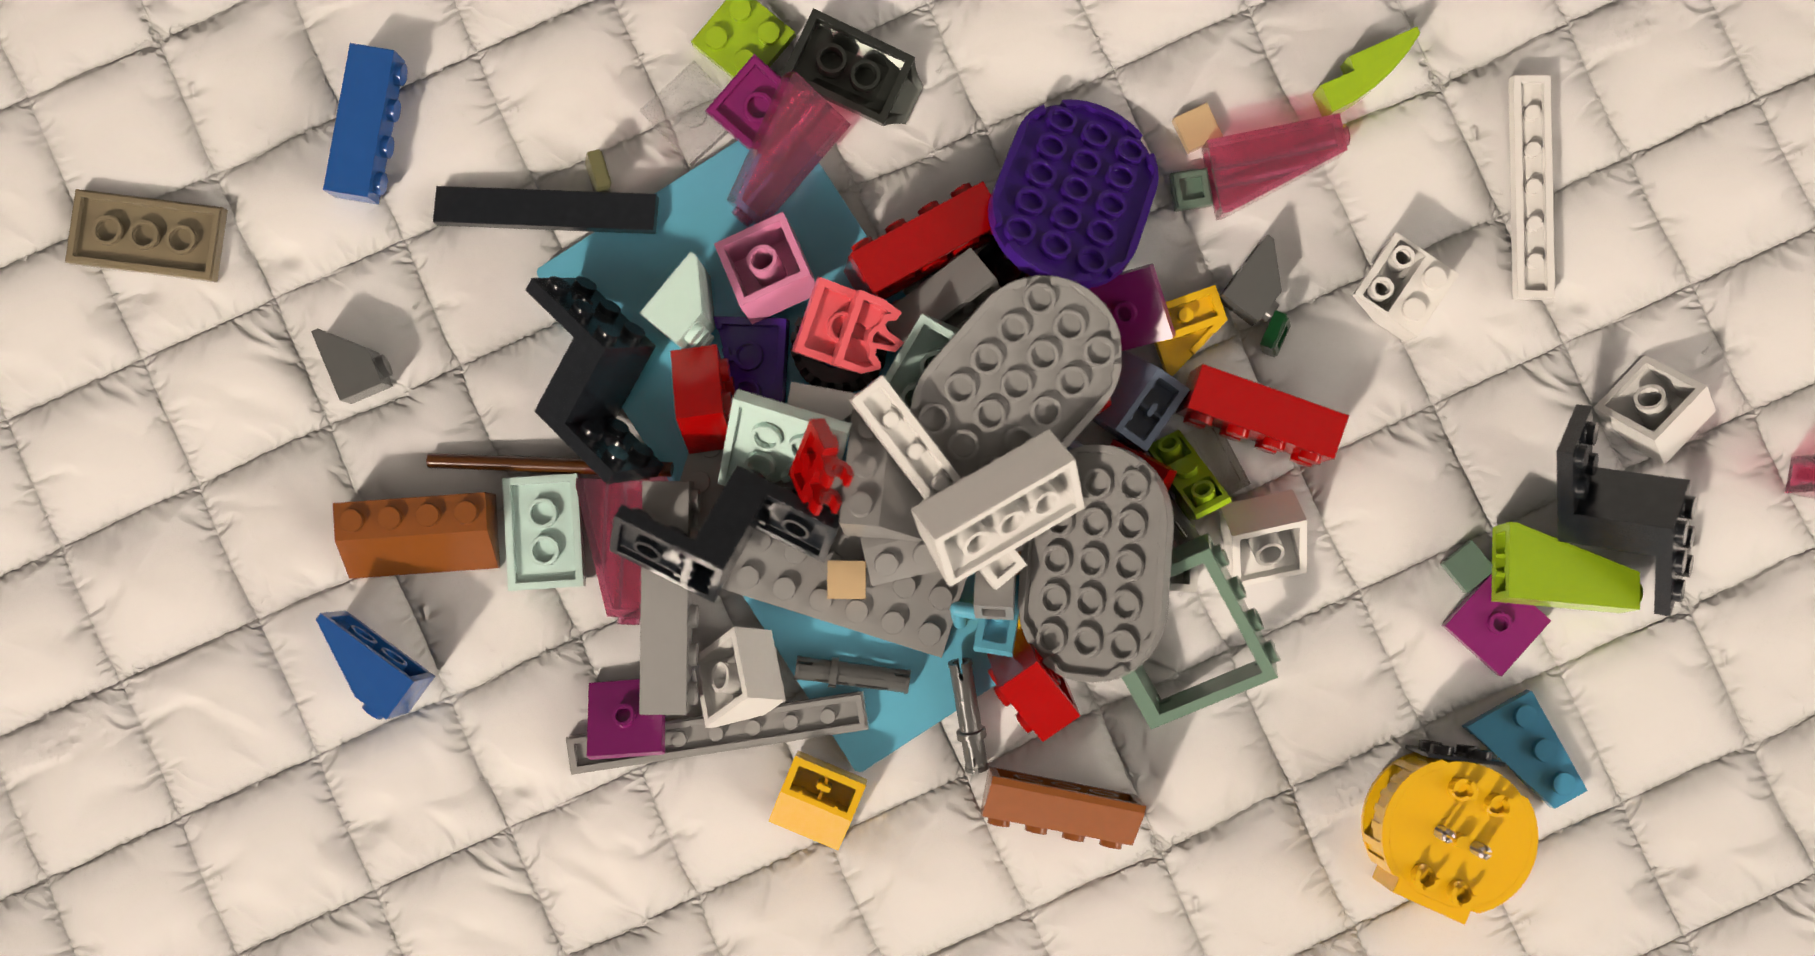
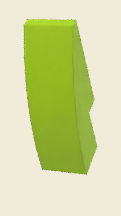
(1363, 73)

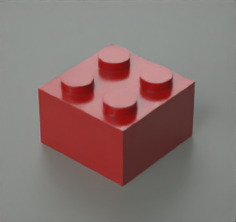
(702, 396)
(1033, 690)

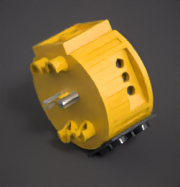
(1449, 830)

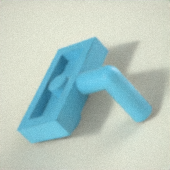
(991, 635)

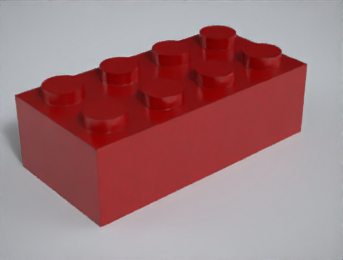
(921, 245)
(1262, 415)

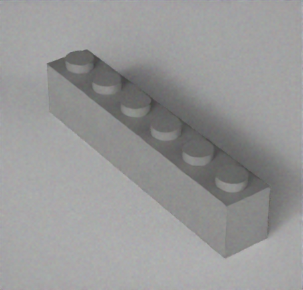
(668, 611)

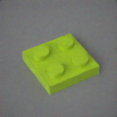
(741, 31)

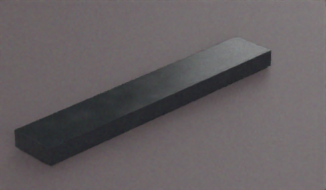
(546, 209)

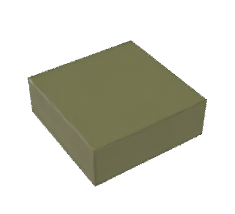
(598, 171)

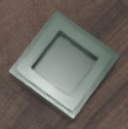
(1190, 189)
(1467, 566)

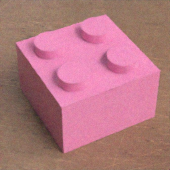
(766, 268)

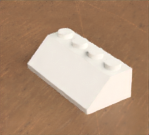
(999, 507)

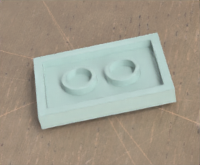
(543, 532)

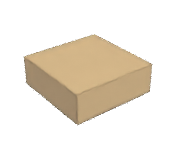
(1196, 127)
(846, 579)

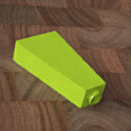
(1553, 573)

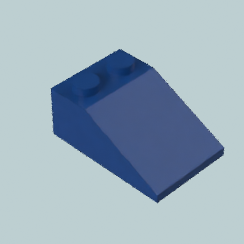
(373, 667)

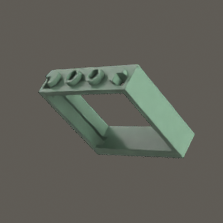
(1264, 669)

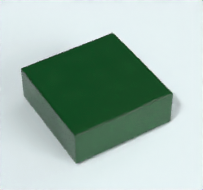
(1275, 334)

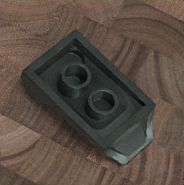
(856, 70)

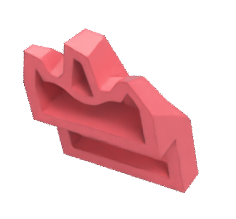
(846, 327)

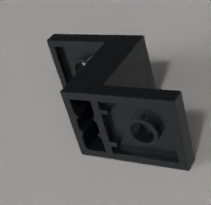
(595, 379)
(1624, 510)
(708, 560)

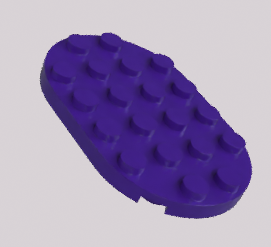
(1073, 193)

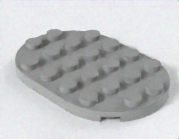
(1021, 365)
(1101, 577)

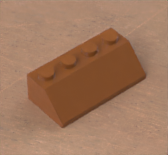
(417, 535)
(1062, 807)

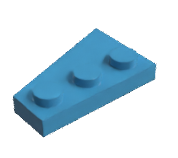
(1528, 744)

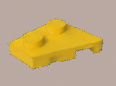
(1194, 322)

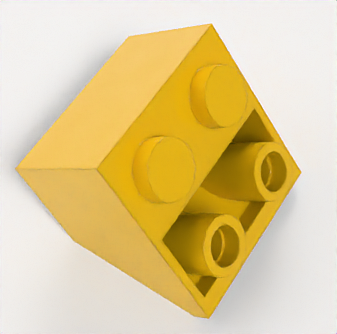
(818, 800)

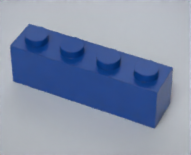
(365, 124)

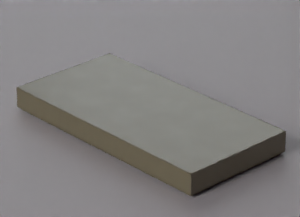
(146, 235)

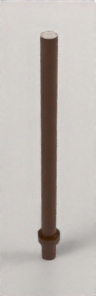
(519, 463)

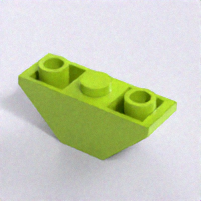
(1194, 484)

